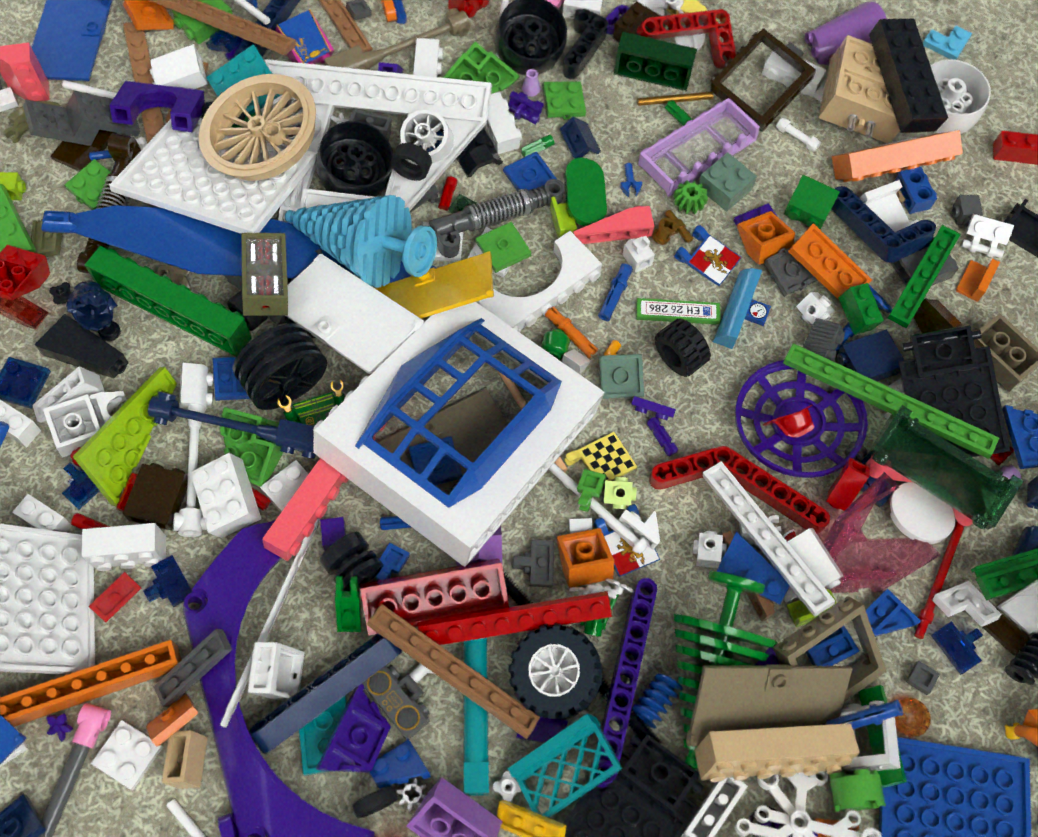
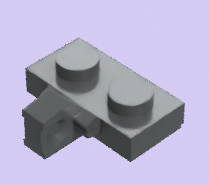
(537, 563)

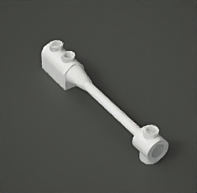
(193, 397)

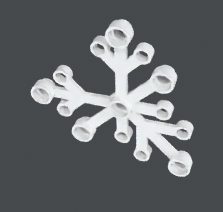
(802, 785)

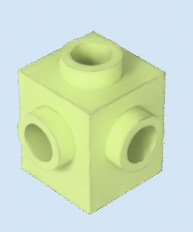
(610, 492)

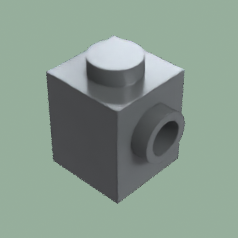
(964, 208)

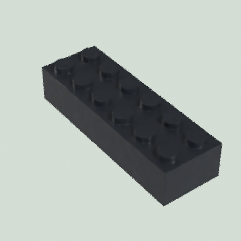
(908, 75)

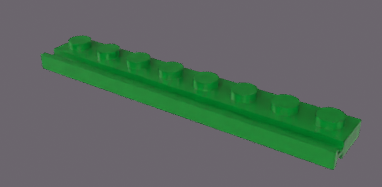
(1007, 574)

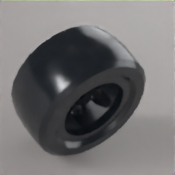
(539, 22)
(358, 141)

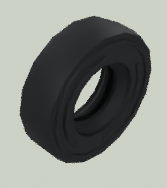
(375, 802)

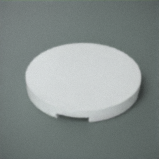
(921, 514)

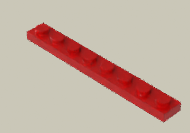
(517, 618)

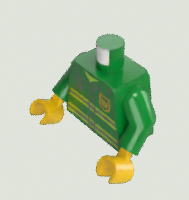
(313, 409)

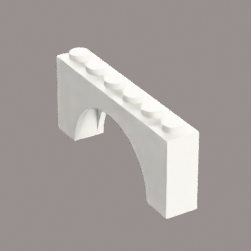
(577, 269)

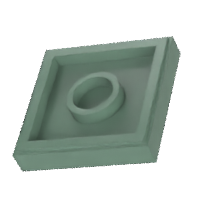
(621, 376)

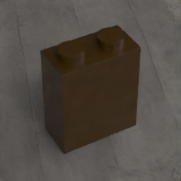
(156, 495)

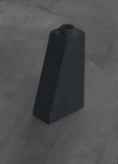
(80, 347)

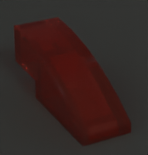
(23, 312)

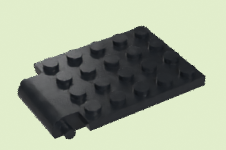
(956, 380)
(641, 800)

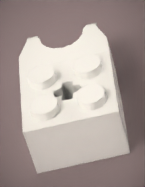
(86, 411)

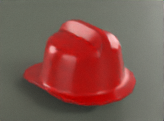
(794, 424)

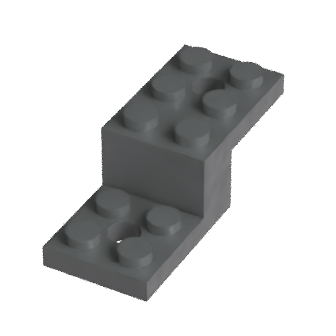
(77, 121)

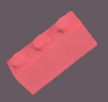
(23, 72)

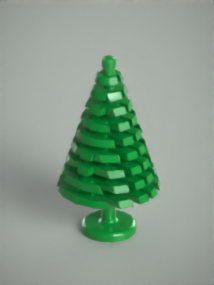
(724, 632)

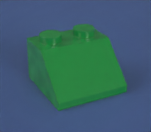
(811, 202)

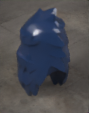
(91, 306)

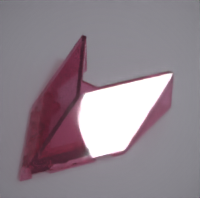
(872, 561)

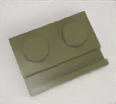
(45, 242)

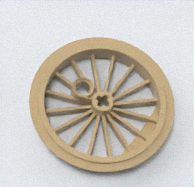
(269, 127)

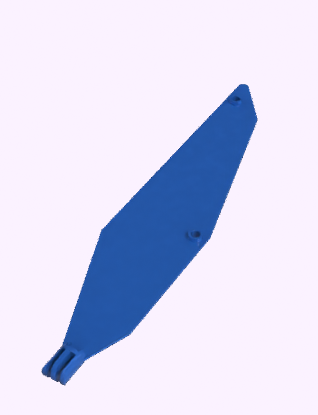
(182, 239)

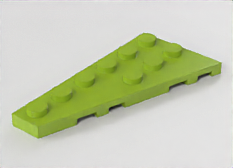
(123, 439)

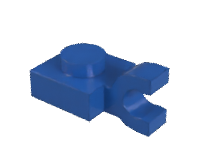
(393, 561)

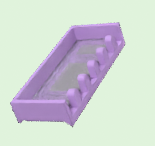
(698, 145)

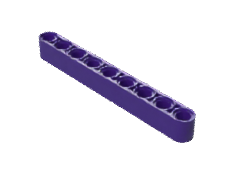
(628, 668)

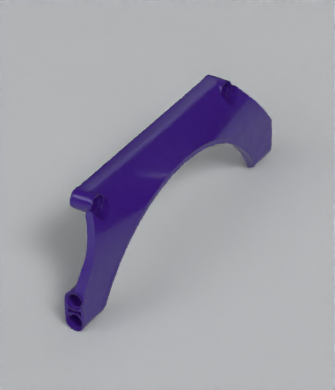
(255, 793)

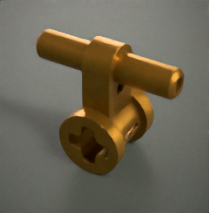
(670, 226)

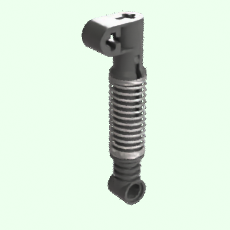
(475, 216)

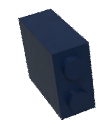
(871, 356)

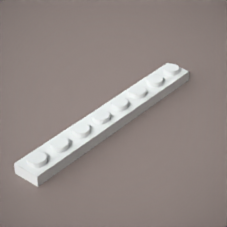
(769, 539)

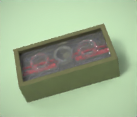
(264, 274)

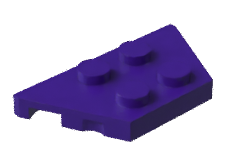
(356, 737)

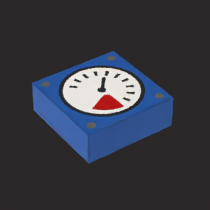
(757, 312)

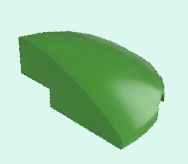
(483, 67)
(258, 454)

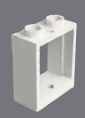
(278, 681)
(878, 762)

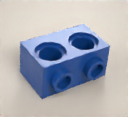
(916, 190)

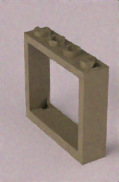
(824, 625)

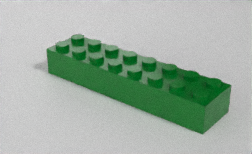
(169, 301)

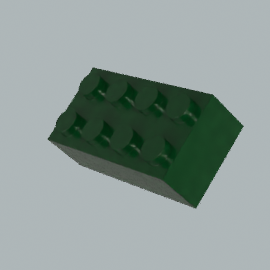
(654, 61)

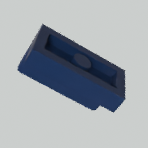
(579, 138)

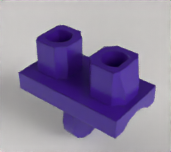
(524, 107)

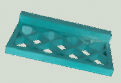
(553, 749)

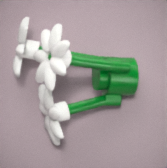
(595, 627)

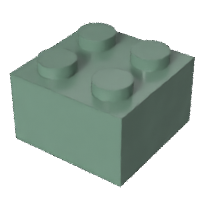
(727, 181)

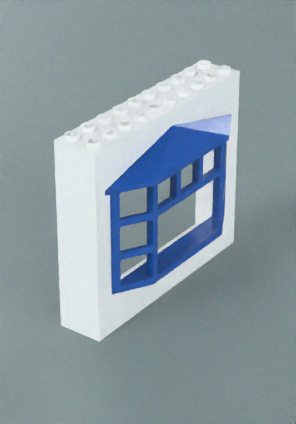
(506, 468)

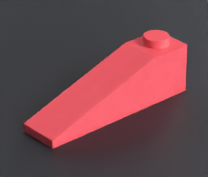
(621, 226)

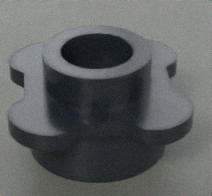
(61, 298)

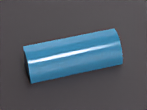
(737, 307)

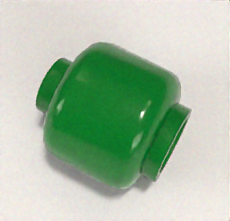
(556, 343)

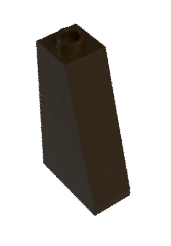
(935, 316)

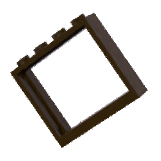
(806, 70)

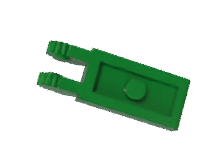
(348, 606)

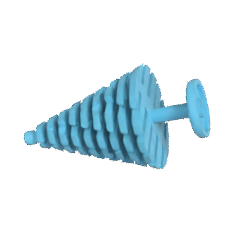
(369, 237)

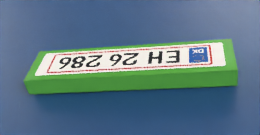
(672, 309)

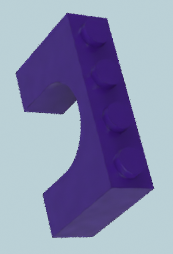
(137, 97)

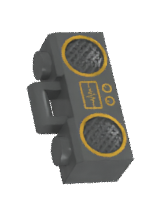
(400, 709)

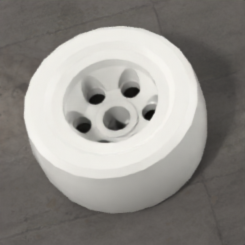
(961, 87)

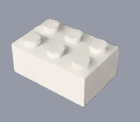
(225, 495)
(123, 546)

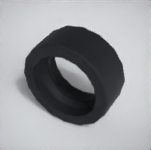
(415, 154)

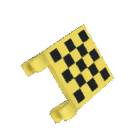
(604, 456)

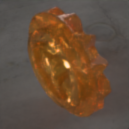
(921, 717)

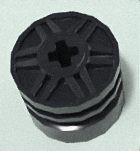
(350, 558)

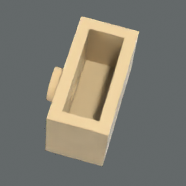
(184, 760)

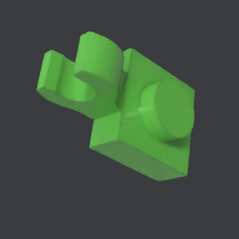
(590, 486)

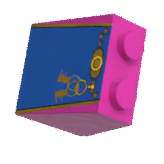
(310, 39)

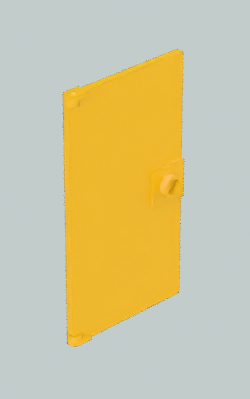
(444, 286)

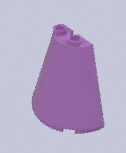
(855, 23)

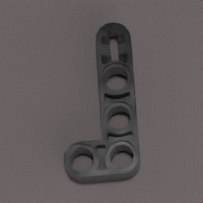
(593, 33)

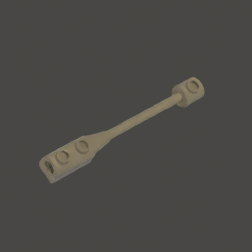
(355, 58)

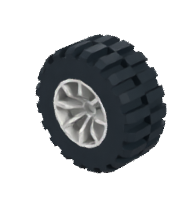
(555, 671)

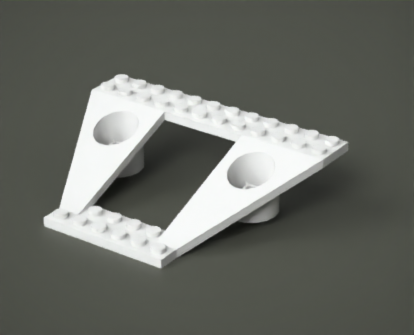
(429, 102)

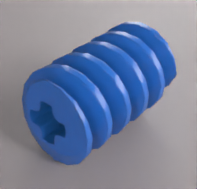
(655, 698)

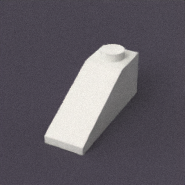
(74, 385)

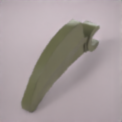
(20, 123)

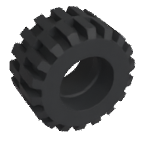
(682, 347)

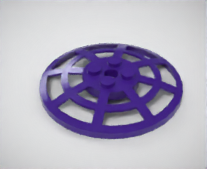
(794, 405)

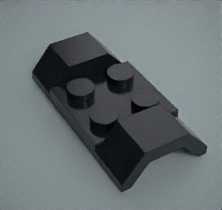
(478, 153)

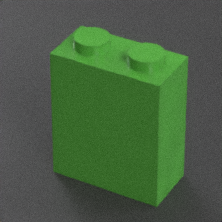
(196, 29)

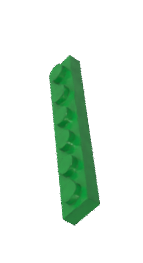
(924, 276)

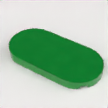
(585, 191)

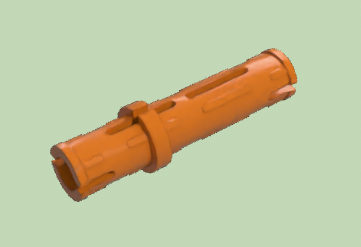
(573, 333)

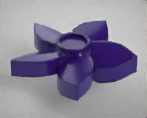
(58, 725)

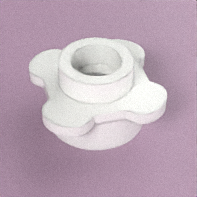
(499, 786)

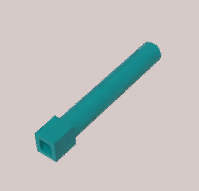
(476, 726)

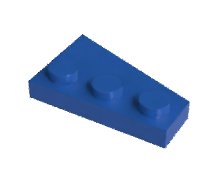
(746, 562)

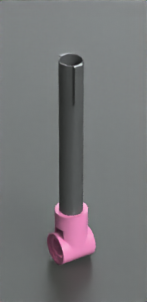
(91, 722)

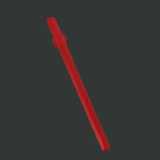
(926, 615)

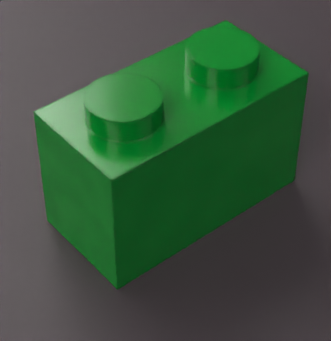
(861, 309)

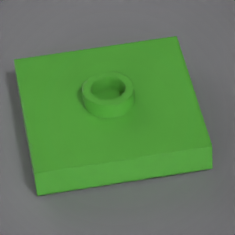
(505, 246)

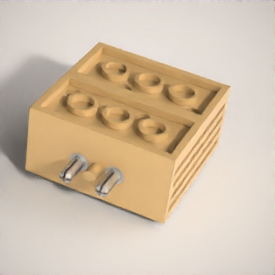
(857, 93)

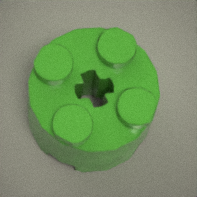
(857, 791)

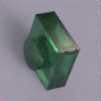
(459, 203)

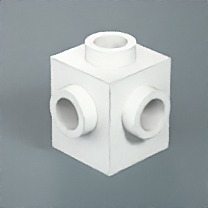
(814, 307)
(709, 549)

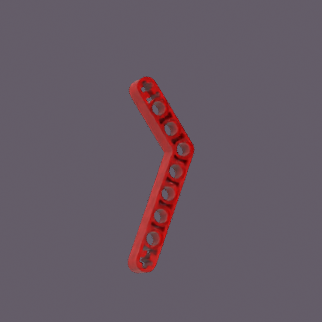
(747, 481)

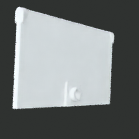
(348, 314)

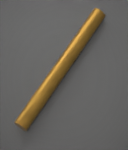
(676, 98)

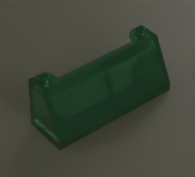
(944, 469)

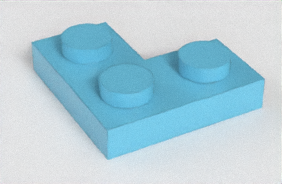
(947, 46)

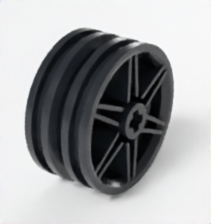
(279, 365)

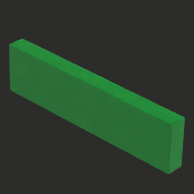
(876, 737)

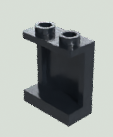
(1025, 228)

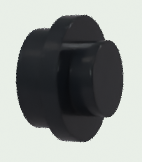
(110, 333)

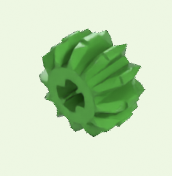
(690, 197)

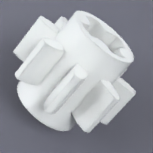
(408, 788)

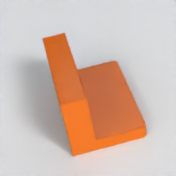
(977, 279)

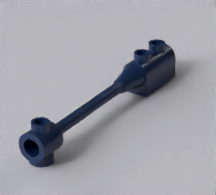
(287, 435)

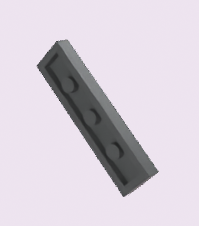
(192, 667)

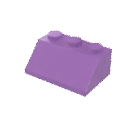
(452, 814)

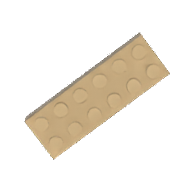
(776, 752)

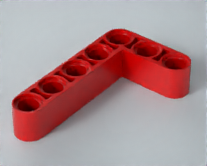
(693, 27)

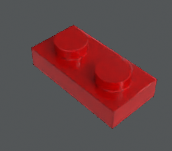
(115, 597)

